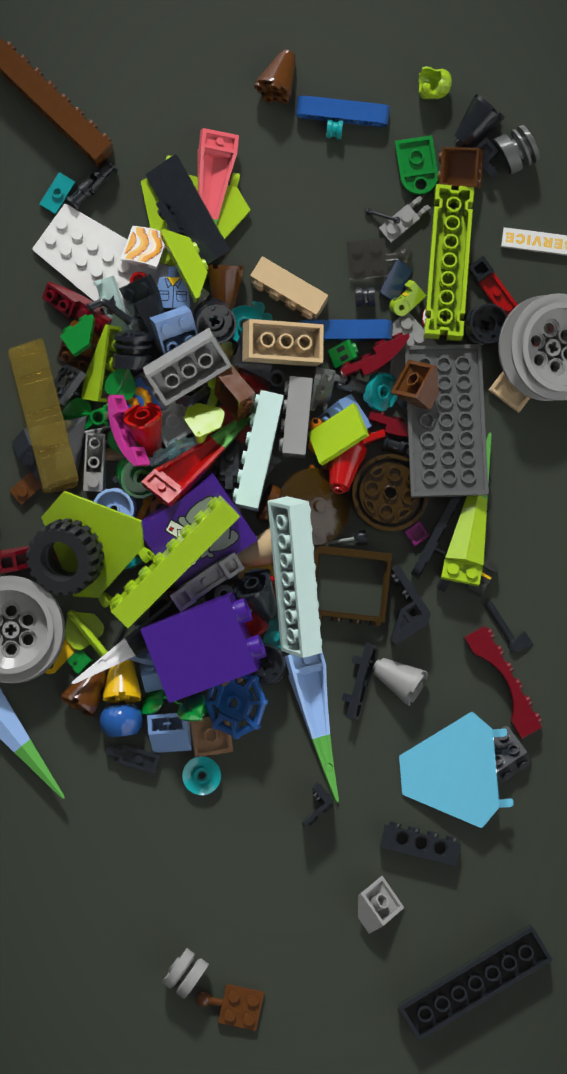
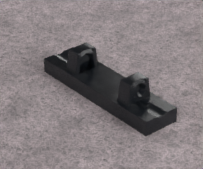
(362, 681)

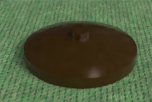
(328, 508)

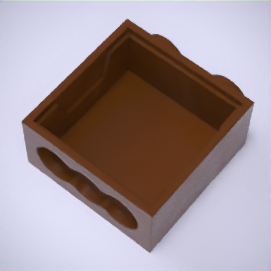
(461, 167)
(235, 395)

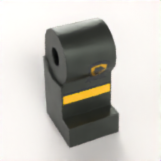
(488, 571)

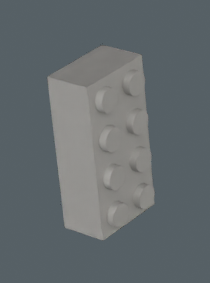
(187, 367)
(297, 417)

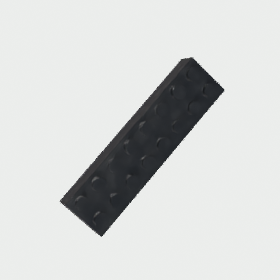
(474, 982)

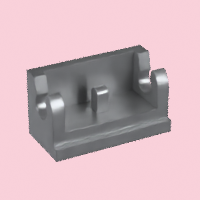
(322, 388)

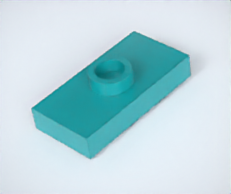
(57, 193)

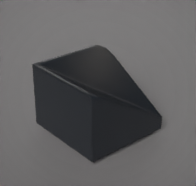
(480, 268)

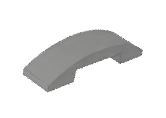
(206, 580)

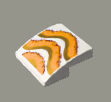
(143, 247)

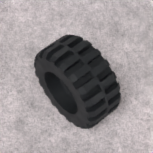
(46, 568)

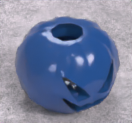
(121, 720)

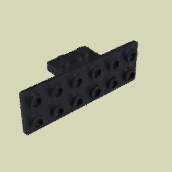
(185, 210)

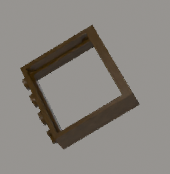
(357, 554)

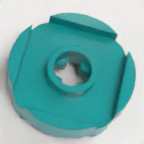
(372, 392)

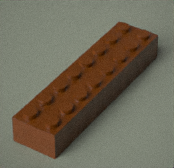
(53, 106)

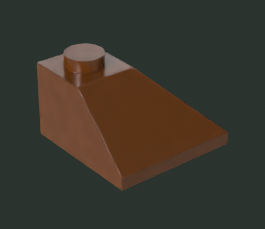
(418, 384)

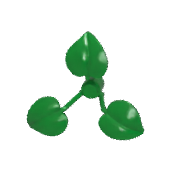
(118, 383)
(191, 710)

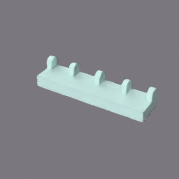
(106, 289)

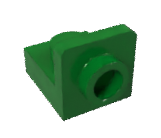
(79, 661)

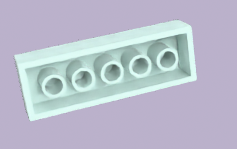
(259, 450)

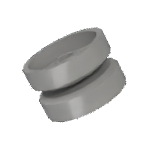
(184, 972)

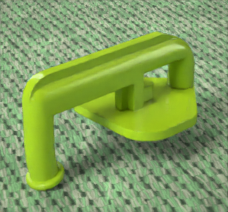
(204, 418)
(84, 630)

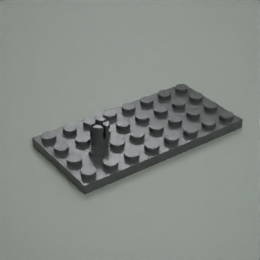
(449, 438)

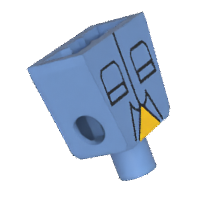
(173, 291)

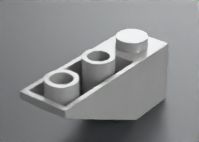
(95, 463)

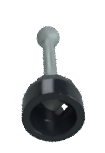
(359, 538)

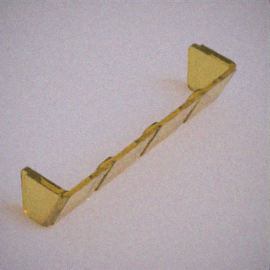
(43, 416)

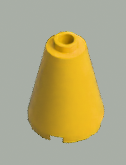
(122, 684)

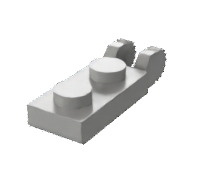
(408, 219)

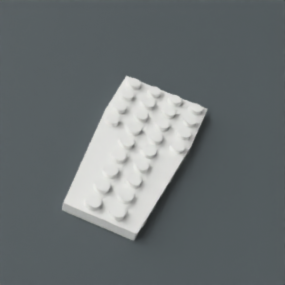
(89, 252)

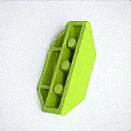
(187, 261)

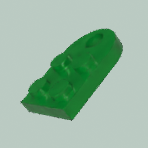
(417, 162)

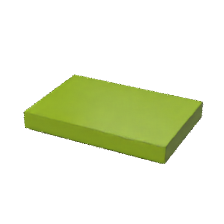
(338, 434)

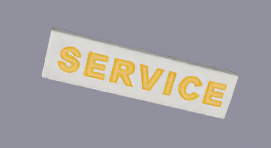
(534, 241)

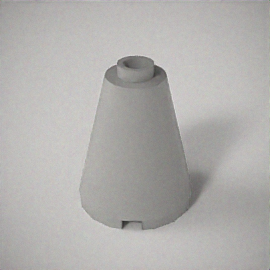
(400, 678)

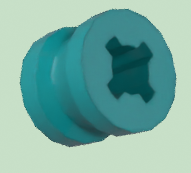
(334, 129)

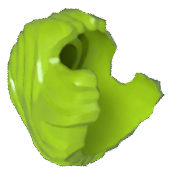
(434, 83)

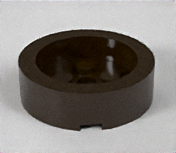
(369, 496)

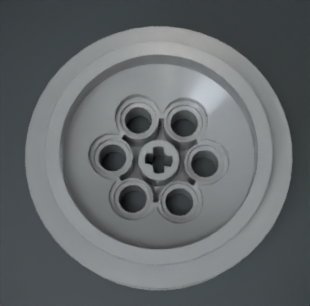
(518, 353)
(46, 629)

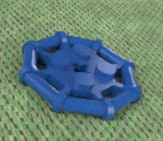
(243, 709)

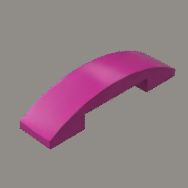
(116, 408)

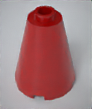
(145, 426)
(345, 467)

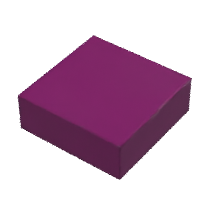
(416, 533)

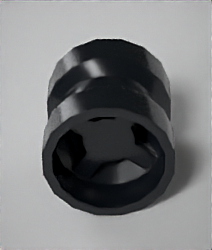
(360, 296)

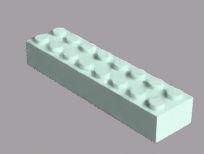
(295, 576)

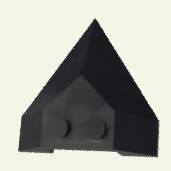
(75, 431)

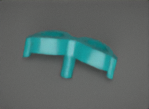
(261, 308)

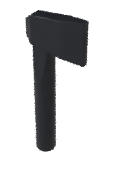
(515, 645)

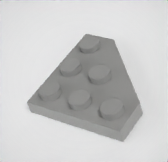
(407, 324)

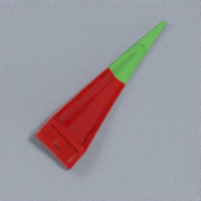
(182, 472)

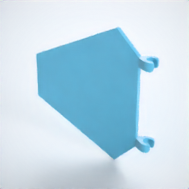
(456, 771)

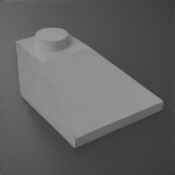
(377, 905)

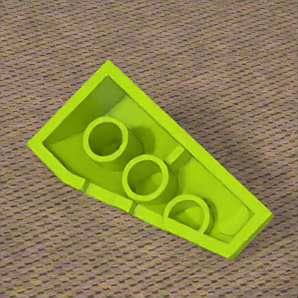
(100, 366)

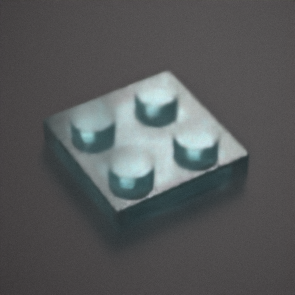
(174, 449)

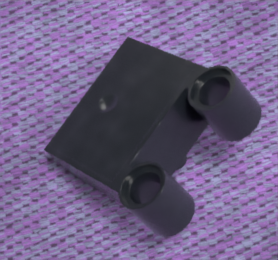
(254, 370)

